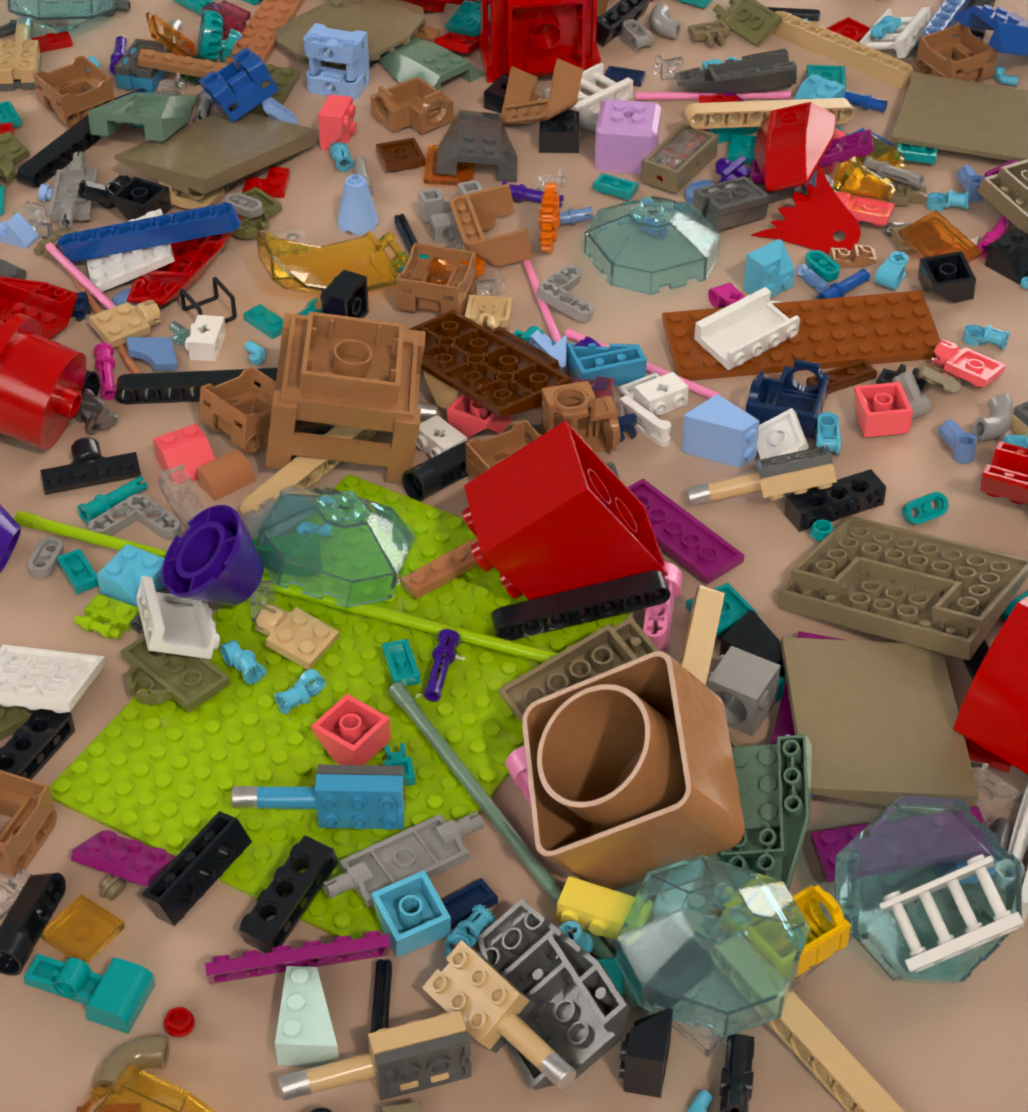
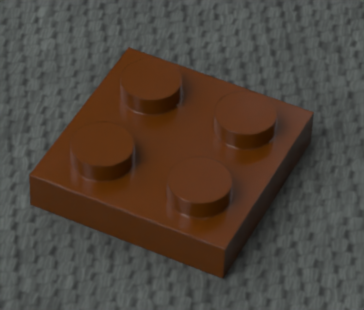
(400, 155)

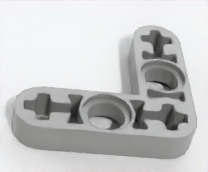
(554, 294)
(133, 512)

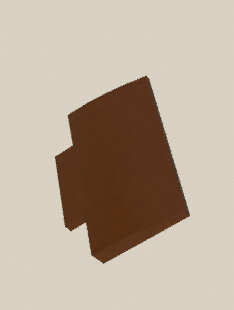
(488, 365)

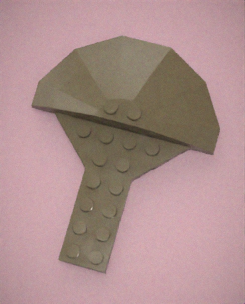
(385, 21)

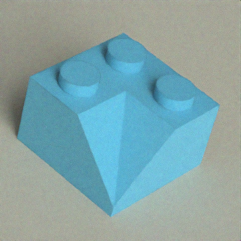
(819, 88)
(769, 268)
(124, 572)
(411, 913)

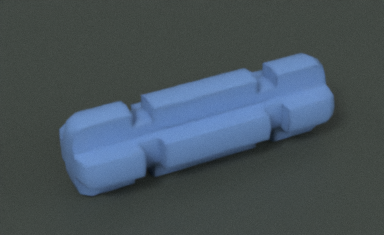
(812, 278)

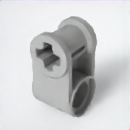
(636, 35)

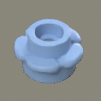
(45, 193)

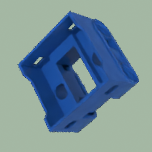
(240, 85)

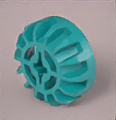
(210, 35)

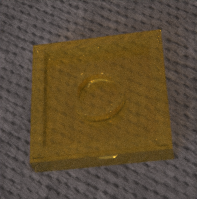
(82, 929)

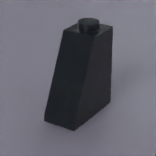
(755, 638)

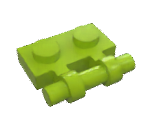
(111, 612)

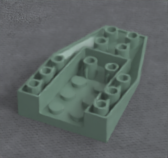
(158, 111)
(774, 804)

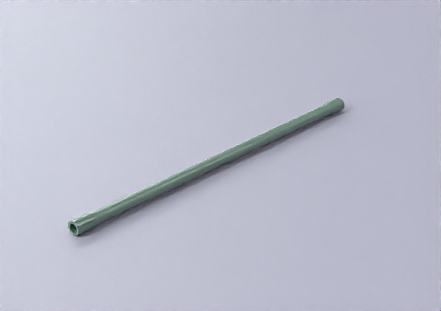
(526, 855)

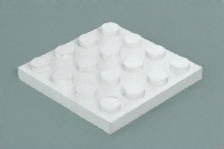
(119, 268)
(45, 677)

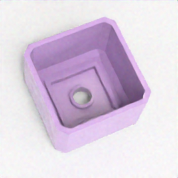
(626, 135)

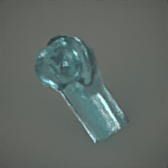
(180, 331)

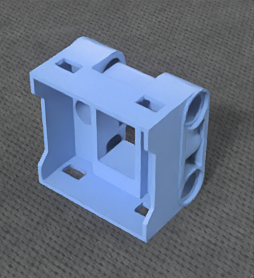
(337, 47)

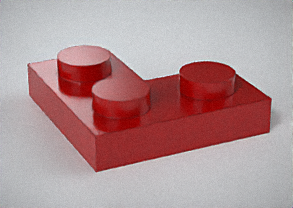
(274, 185)

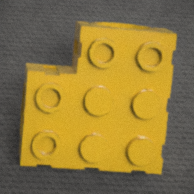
(824, 936)

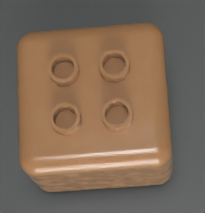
(631, 772)

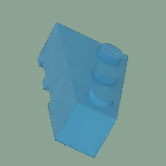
(618, 361)

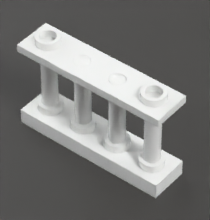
(904, 37)
(615, 91)
(948, 945)

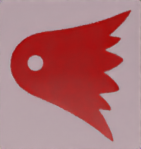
(815, 220)

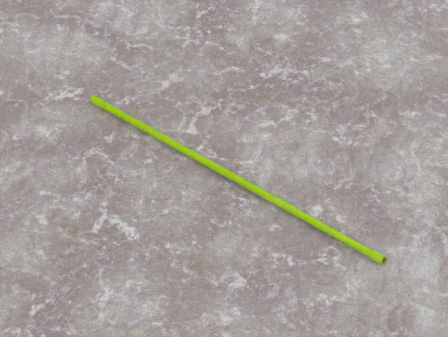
(506, 646)

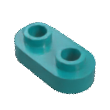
(823, 265)
(923, 508)

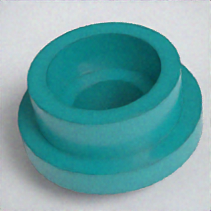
(821, 529)

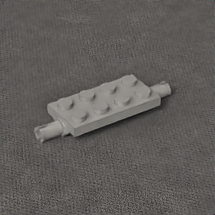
(64, 201)
(426, 846)

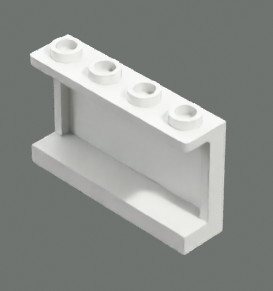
(745, 329)
(176, 623)

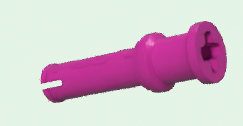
(997, 232)
(105, 364)

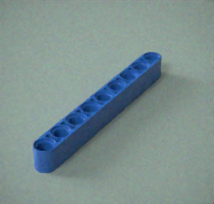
(149, 232)

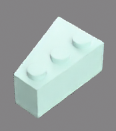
(304, 1022)

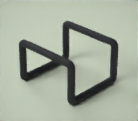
(216, 281)

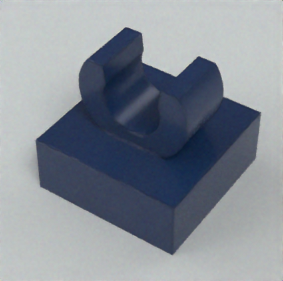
(81, 306)
(627, 424)

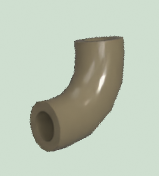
(141, 1053)

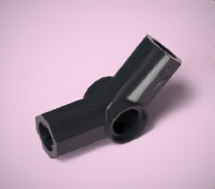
(100, 192)
(737, 1075)

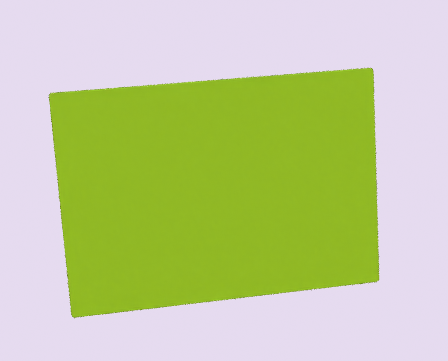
(171, 770)

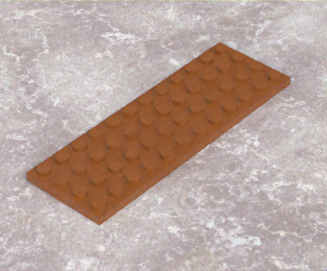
(829, 333)

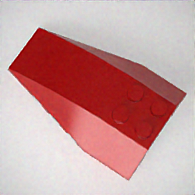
(190, 263)
(1007, 473)

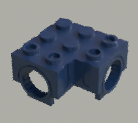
(772, 396)

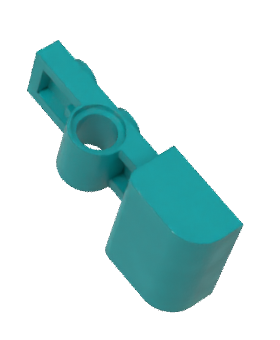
(109, 998)

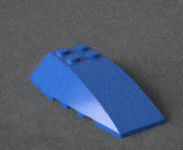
(1009, 29)

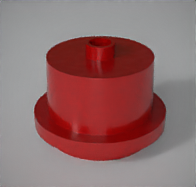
(37, 383)

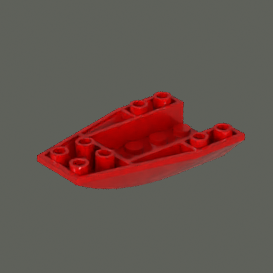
(793, 144)
(39, 300)

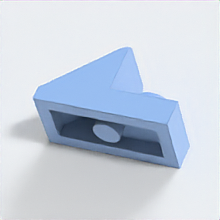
(278, 111)
(17, 232)
(557, 351)

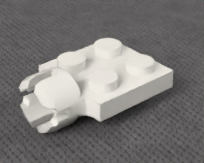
(781, 435)

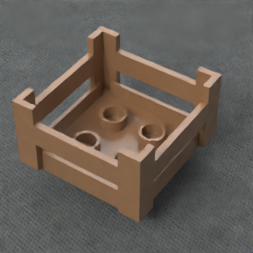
(350, 377)

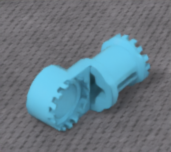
(339, 157)
(947, 200)
(985, 336)
(243, 661)
(300, 692)
(473, 924)

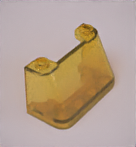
(862, 182)

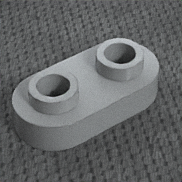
(245, 205)
(43, 558)

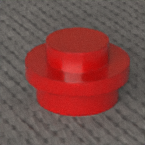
(179, 1022)

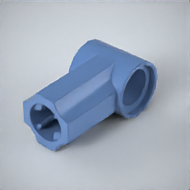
(970, 181)
(959, 441)

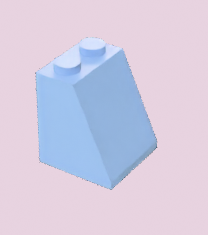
(720, 432)

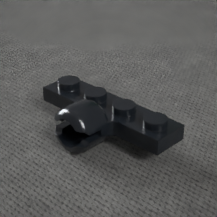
(89, 468)

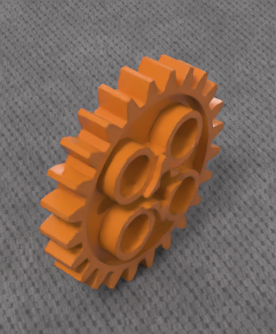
(549, 217)

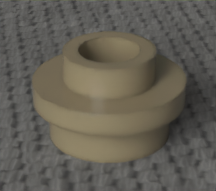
(112, 887)

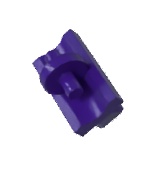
(731, 170)

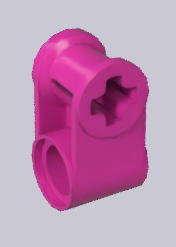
(724, 295)

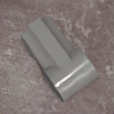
(919, 402)

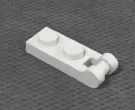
(648, 423)

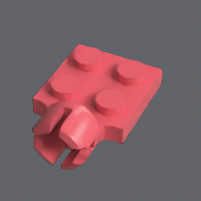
(867, 209)
(967, 364)

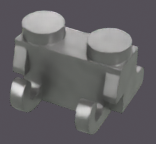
(95, 412)

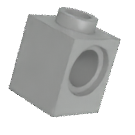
(443, 228)

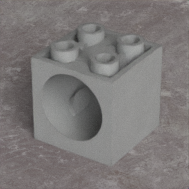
(746, 688)

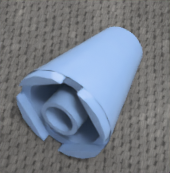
(357, 208)

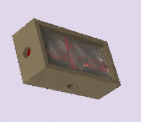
(679, 158)

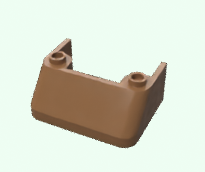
(525, 107)
(477, 213)

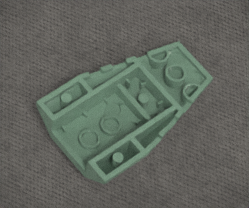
(428, 62)

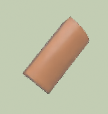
(225, 474)

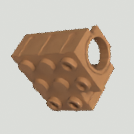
(413, 105)
(589, 416)

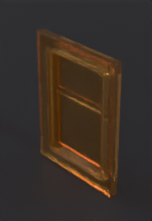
(169, 36)
(464, 171)
(937, 236)

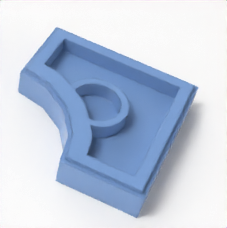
(154, 350)

